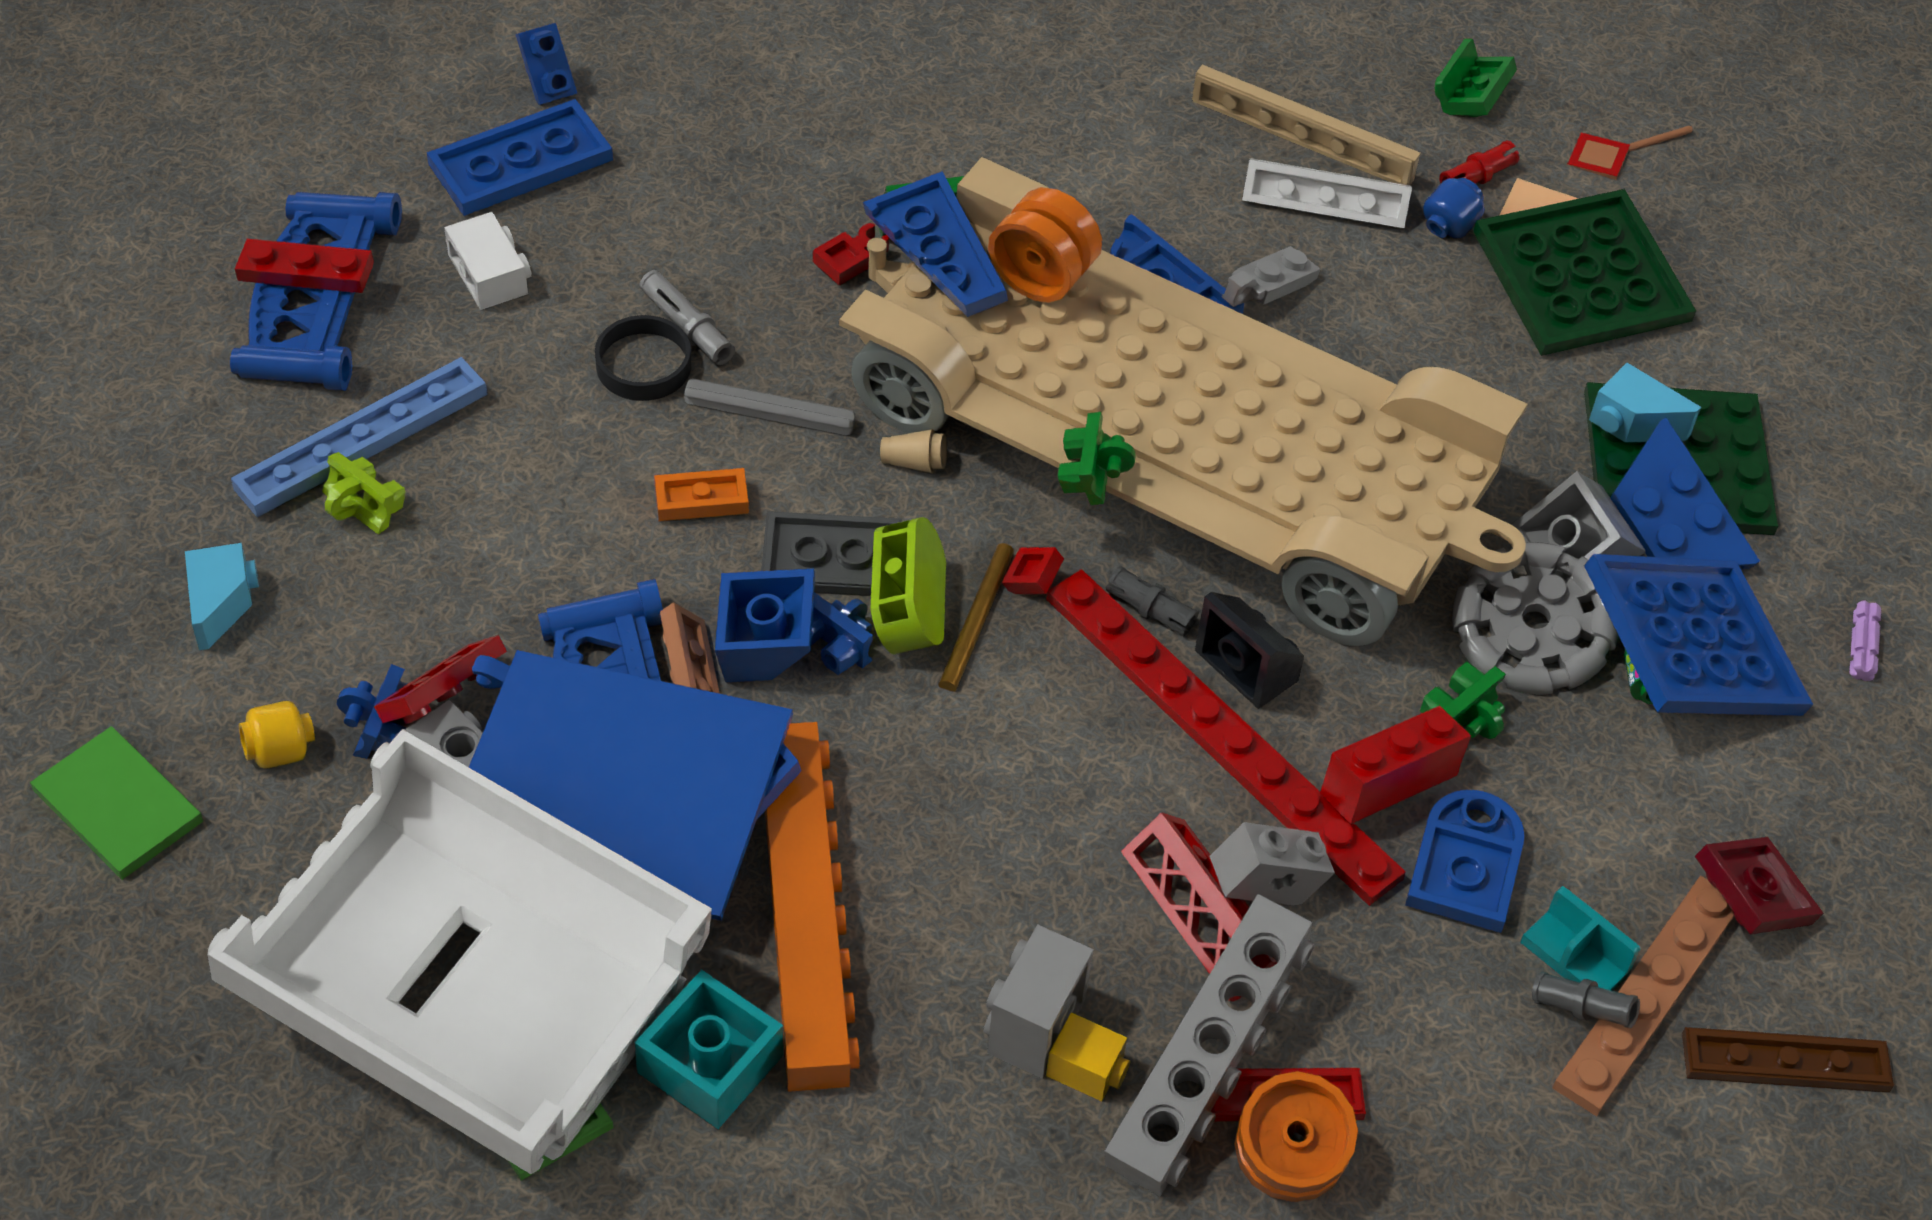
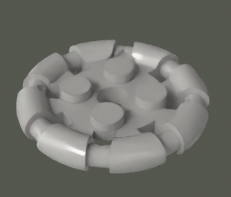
(1541, 593)

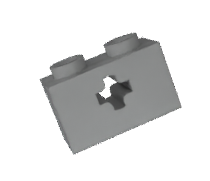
(1271, 862)

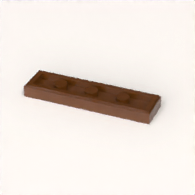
(1787, 1059)

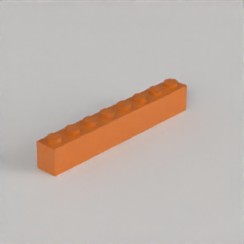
(809, 923)

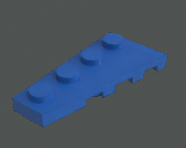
(940, 240)

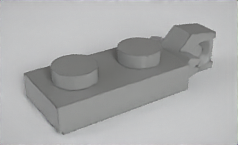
(1271, 277)

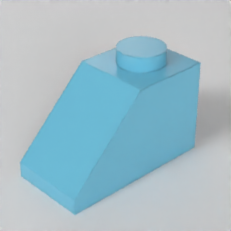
(1635, 404)
(218, 589)

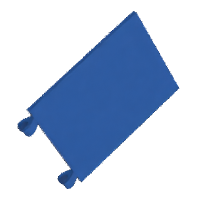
(634, 764)

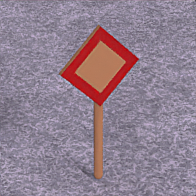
(1607, 156)

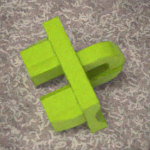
(347, 479)

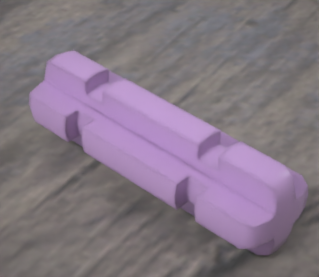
(1865, 641)

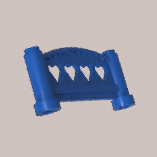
(315, 354)
(609, 621)

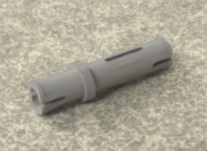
(698, 326)

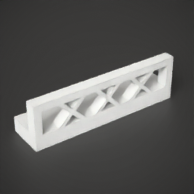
(1327, 193)

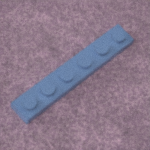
(359, 436)

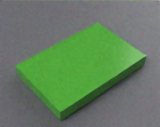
(116, 802)

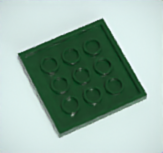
(1583, 271)
(1723, 443)

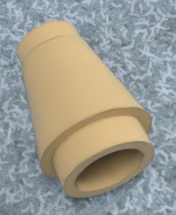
(915, 450)

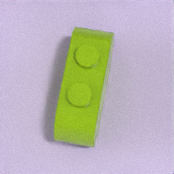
(908, 585)

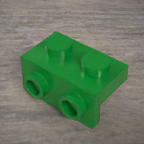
(1471, 82)

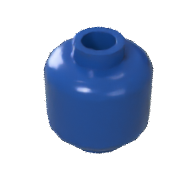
(1454, 208)

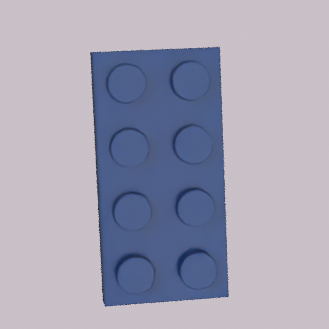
(519, 156)

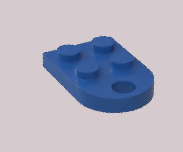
(1466, 865)

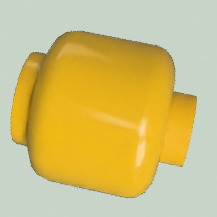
(276, 734)

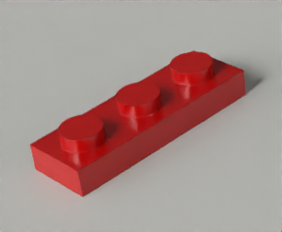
(304, 265)
(437, 683)

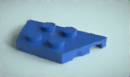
(1151, 252)
(1675, 506)

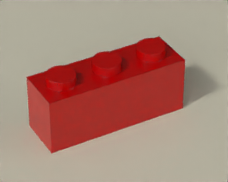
(1394, 764)

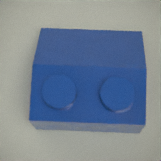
(763, 622)

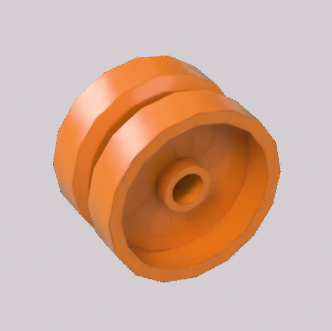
(1045, 244)
(1304, 1106)

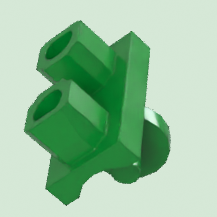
(1099, 457)
(1474, 702)

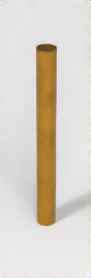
(976, 617)

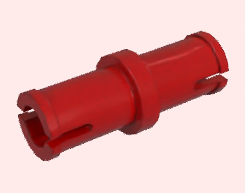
(1482, 166)

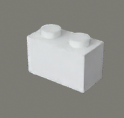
(487, 260)

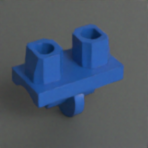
(546, 63)
(844, 632)
(359, 705)

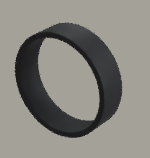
(643, 325)

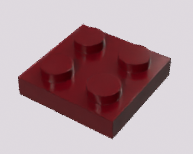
(1758, 885)

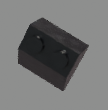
(1246, 649)

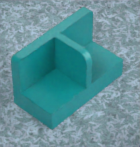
(1581, 942)

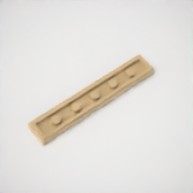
(1305, 126)

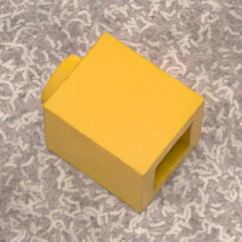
(1088, 1057)

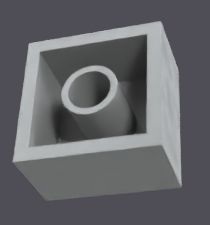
(1037, 998)

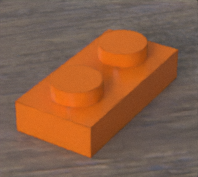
(701, 494)

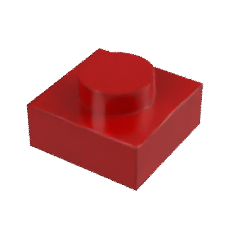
(1033, 570)

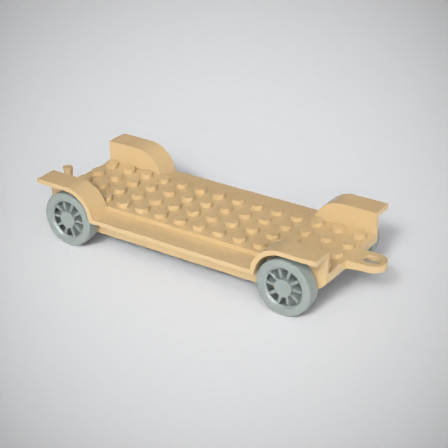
(1228, 420)

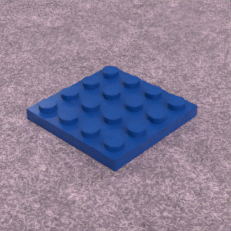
(1697, 636)

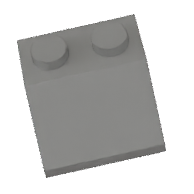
(1581, 520)

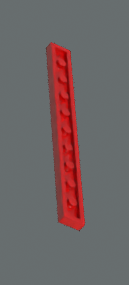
(1224, 734)

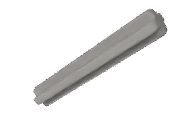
(769, 407)

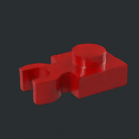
(846, 256)

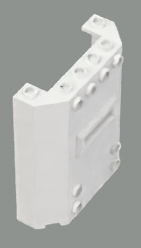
(537, 1009)

